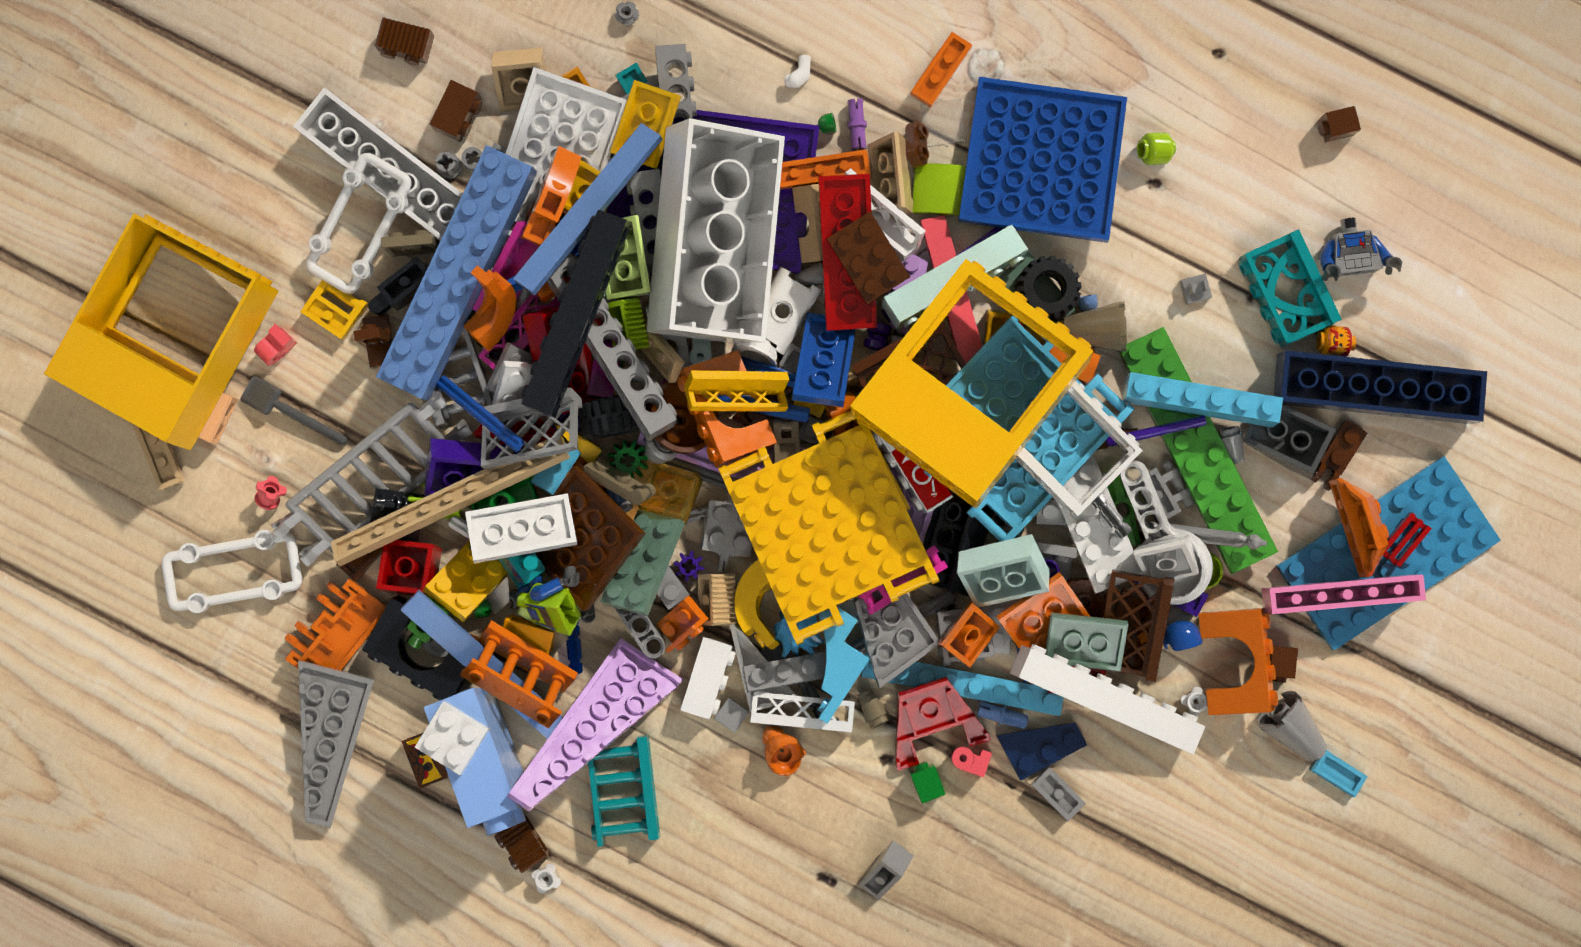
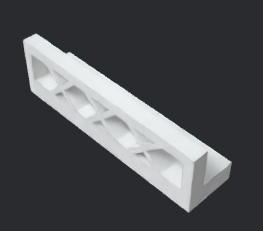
(895, 231)
(794, 721)

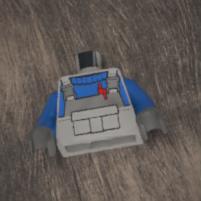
(1355, 253)

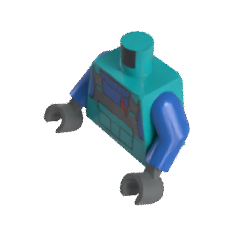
(524, 571)

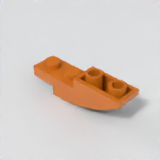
(552, 196)

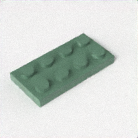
(643, 571)

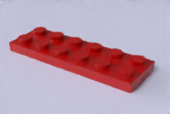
(840, 203)

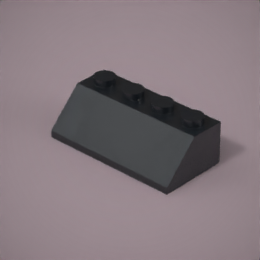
(954, 532)

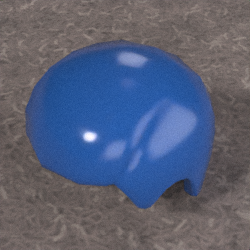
(1182, 636)

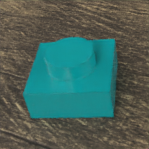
(628, 75)

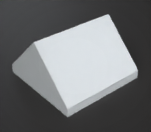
(1167, 558)

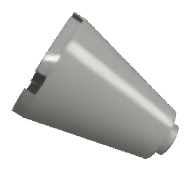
(1294, 727)

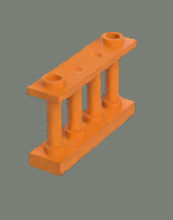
(527, 657)

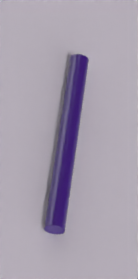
(1163, 429)

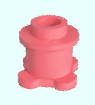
(269, 493)

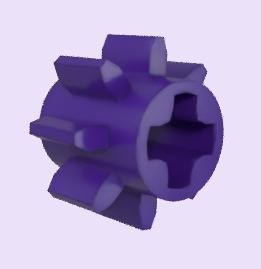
(685, 560)

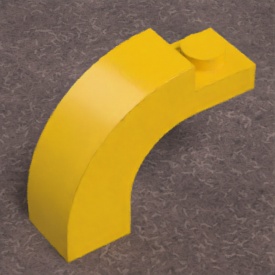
(747, 602)

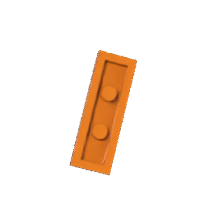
(941, 69)

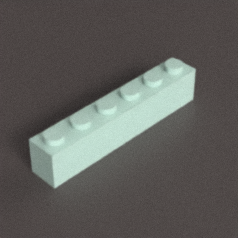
(994, 254)

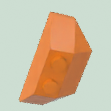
(1361, 524)

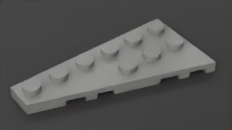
(330, 722)

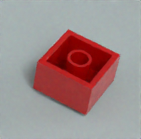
(407, 567)

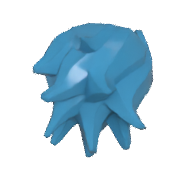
(785, 636)

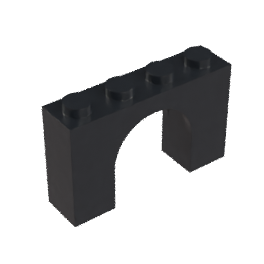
(388, 646)

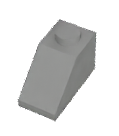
(886, 870)

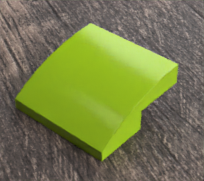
(938, 189)

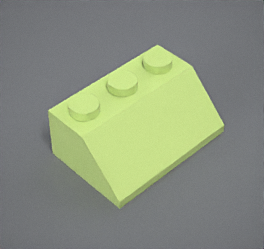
(630, 272)

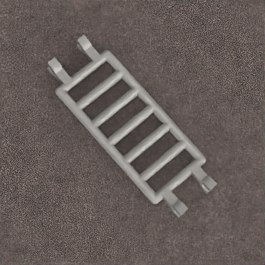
(297, 514)

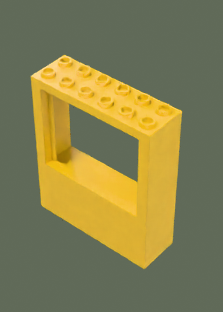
(136, 378)
(939, 426)

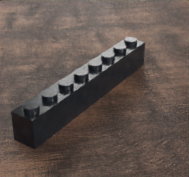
(576, 313)

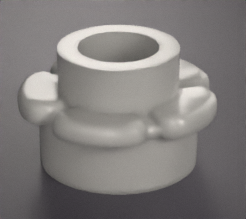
(626, 19)

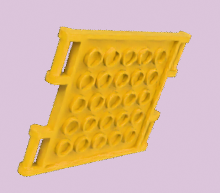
(827, 525)

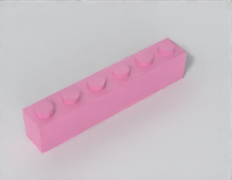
(1343, 594)

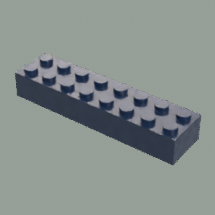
(1380, 387)

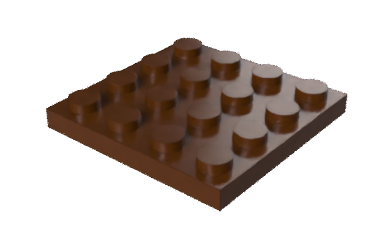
(603, 539)

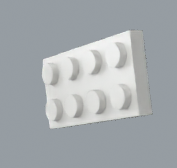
(520, 528)

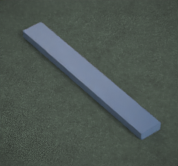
(596, 197)
(459, 643)

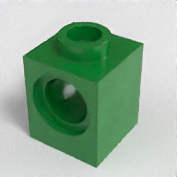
(927, 782)

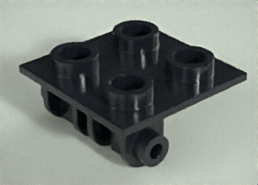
(389, 501)

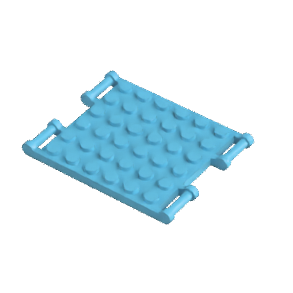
(1002, 384)

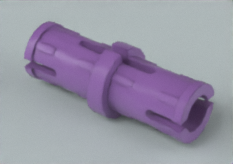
(857, 124)

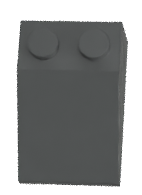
(1294, 442)

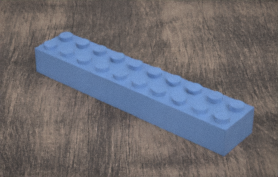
(448, 287)

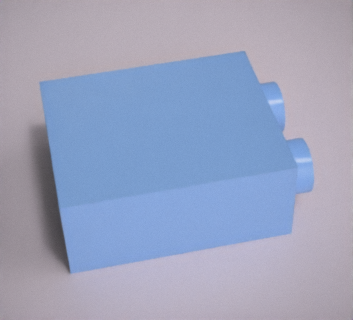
(492, 770)

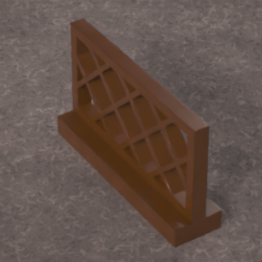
(875, 361)
(1158, 620)

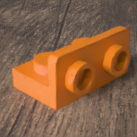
(681, 623)

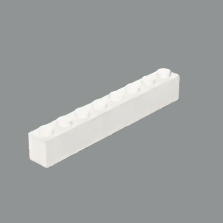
(1103, 697)

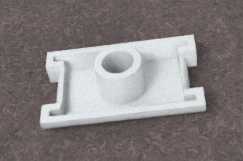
(799, 302)

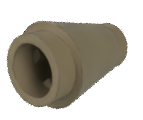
(873, 710)

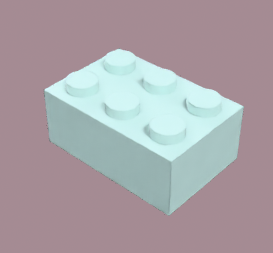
(1003, 571)

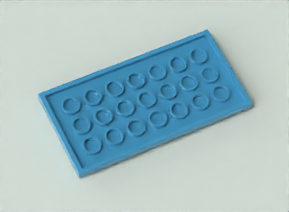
(1456, 538)

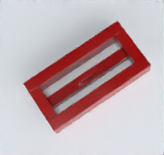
(1418, 523)

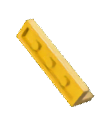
(735, 385)

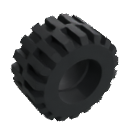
(1062, 274)
(605, 418)

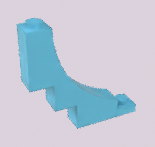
(842, 664)

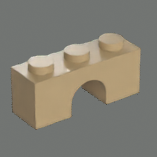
(807, 201)

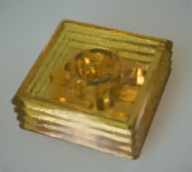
(686, 488)

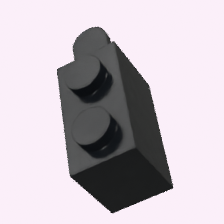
(398, 288)

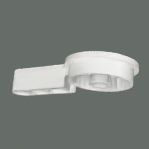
(1184, 588)

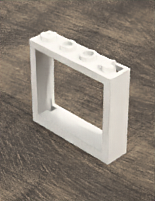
(1112, 428)

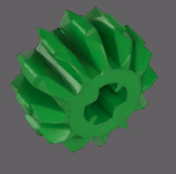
(633, 454)

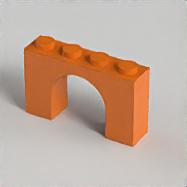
(723, 442)
(1251, 628)

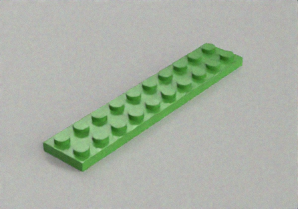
(1201, 457)

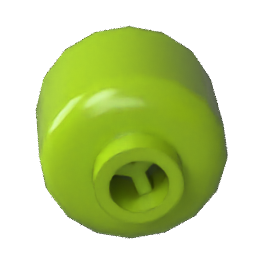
(1156, 148)

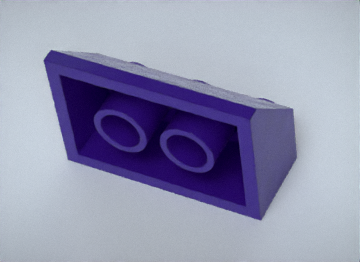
(451, 462)

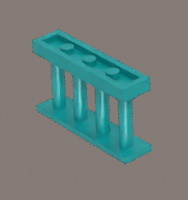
(645, 800)

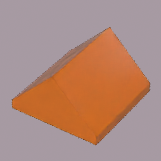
(969, 634)

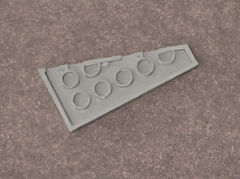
(894, 636)

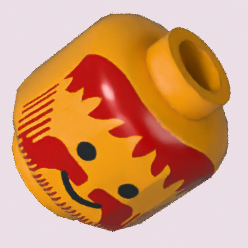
(1335, 341)

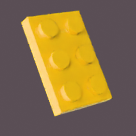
(653, 109)
(465, 585)

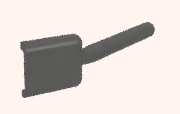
(264, 396)

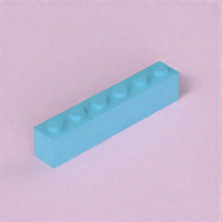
(1202, 399)

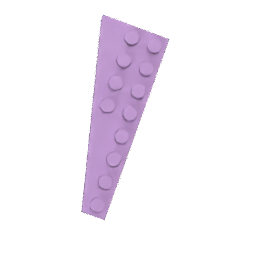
(611, 702)

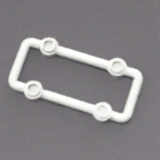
(395, 203)
(192, 553)

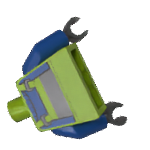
(553, 604)

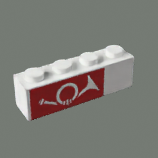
(925, 490)

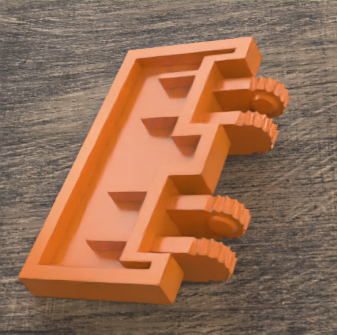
(341, 633)

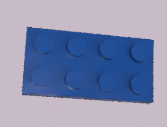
(823, 363)

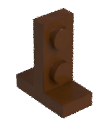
(376, 337)

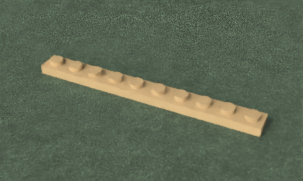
(439, 505)

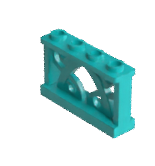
(1314, 285)

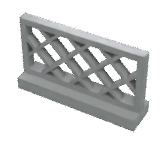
(513, 412)

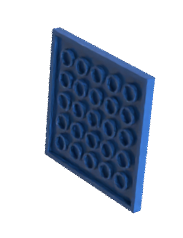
(1043, 159)

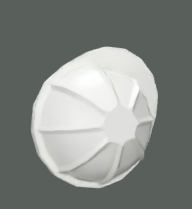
(760, 352)

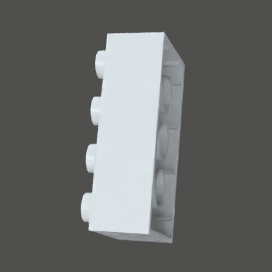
(715, 232)

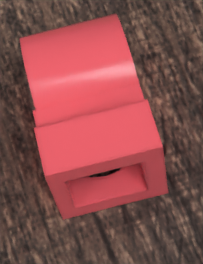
(274, 345)
(973, 763)

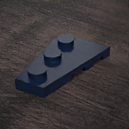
(1040, 747)

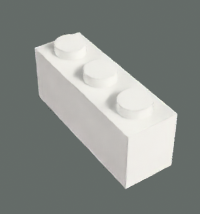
(708, 678)

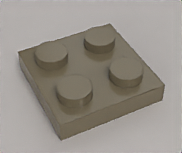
(420, 243)

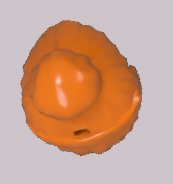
(788, 760)

